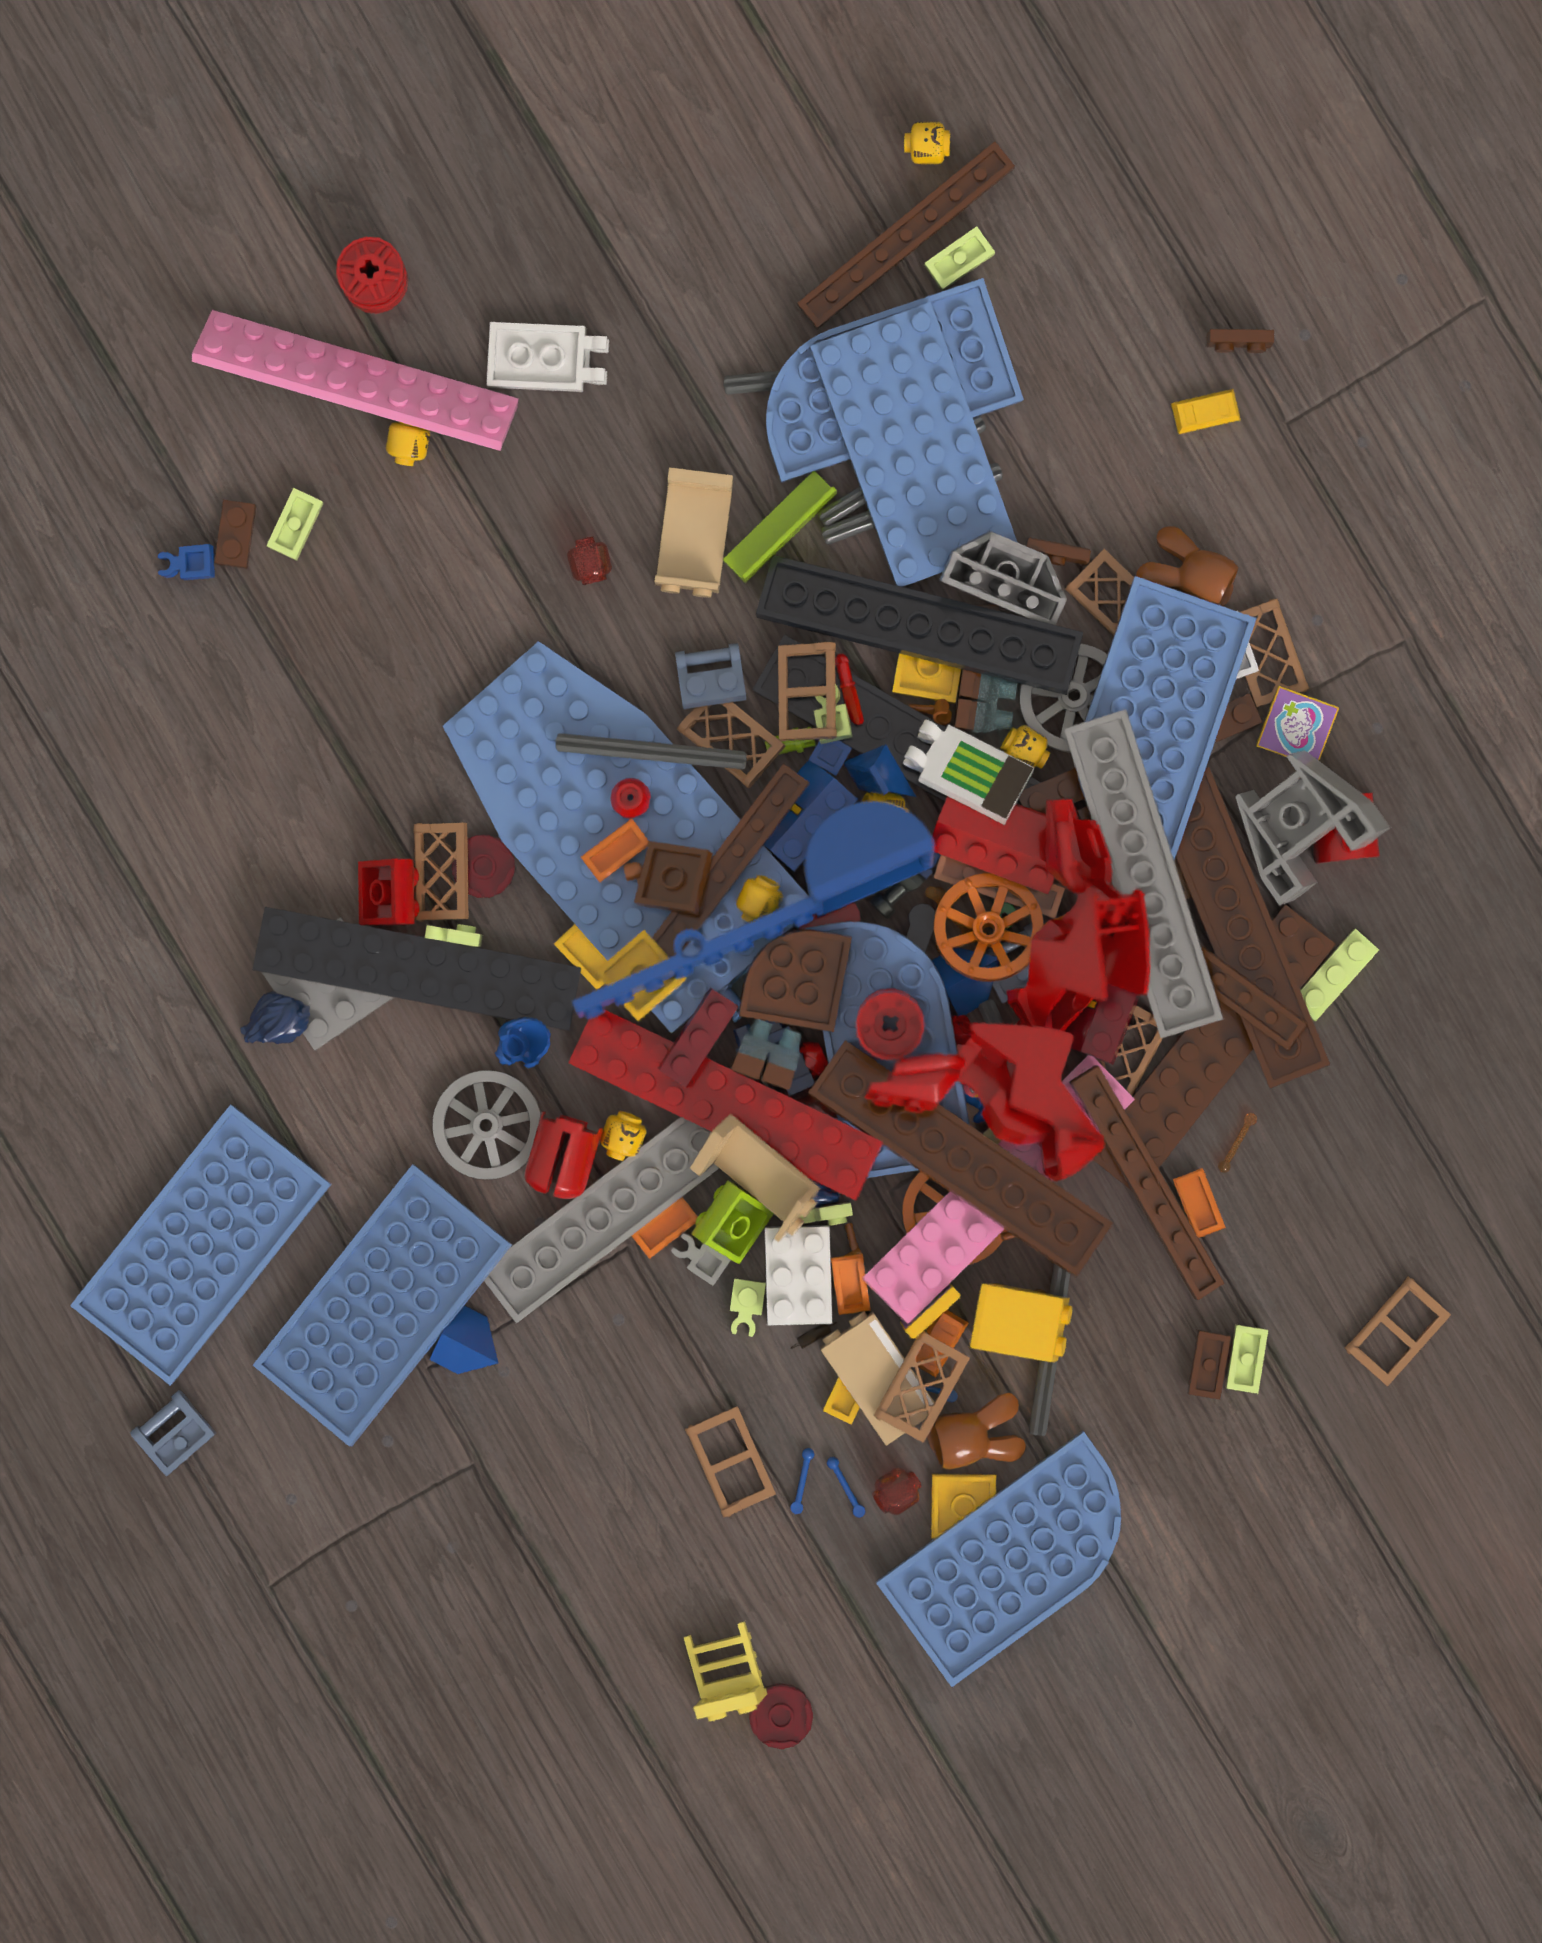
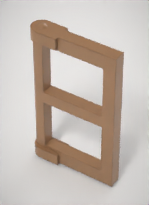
(784, 651)
(1414, 1346)
(710, 1470)

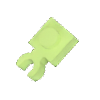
(842, 718)
(462, 935)
(833, 1213)
(747, 1300)

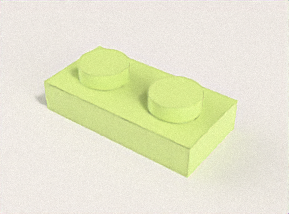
(959, 258)
(295, 524)
(1246, 1358)

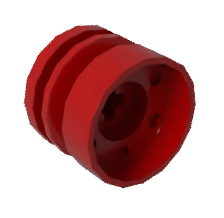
(386, 286)
(890, 1043)

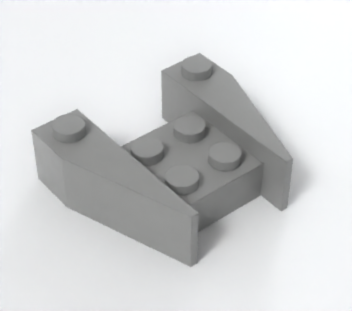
(1298, 816)

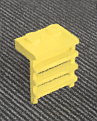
(731, 1693)

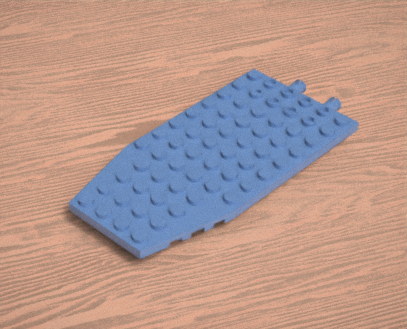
(559, 807)

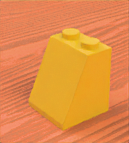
(1020, 1322)

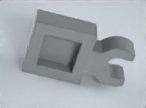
(704, 1260)

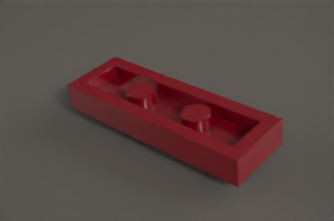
(698, 1037)

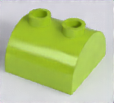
(732, 1222)

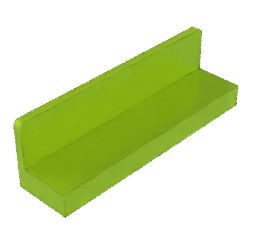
(779, 526)

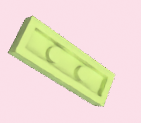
(1337, 973)

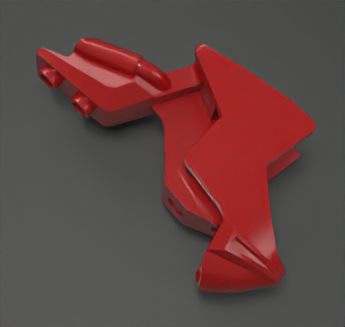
(1075, 955)
(1017, 1082)

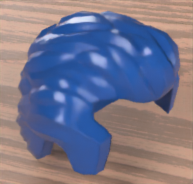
(524, 1041)

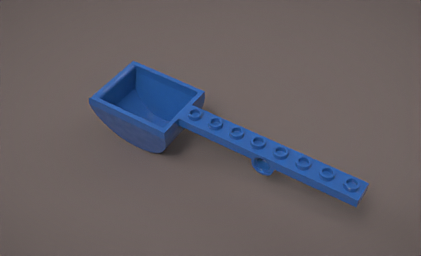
(846, 860)

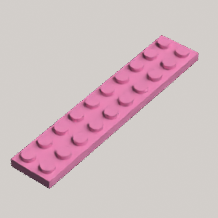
(355, 380)
(953, 1232)

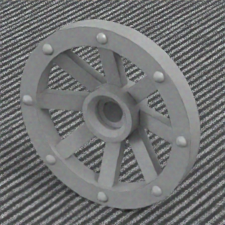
(1070, 707)
(441, 1134)

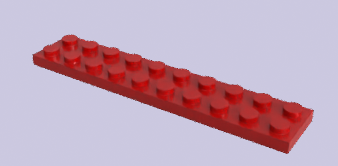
(802, 1135)

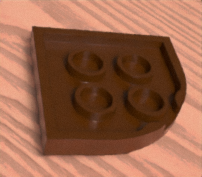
(797, 979)

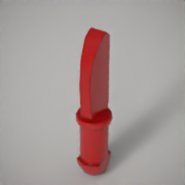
(848, 689)

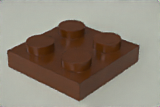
(673, 877)

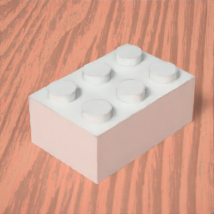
(798, 1276)

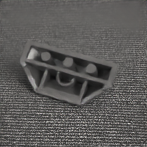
(1007, 576)

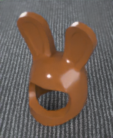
(1202, 573)
(963, 1436)

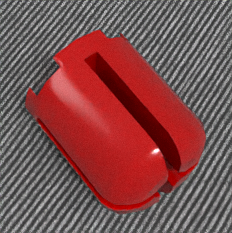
(547, 1150)

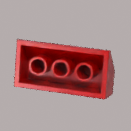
(1005, 850)

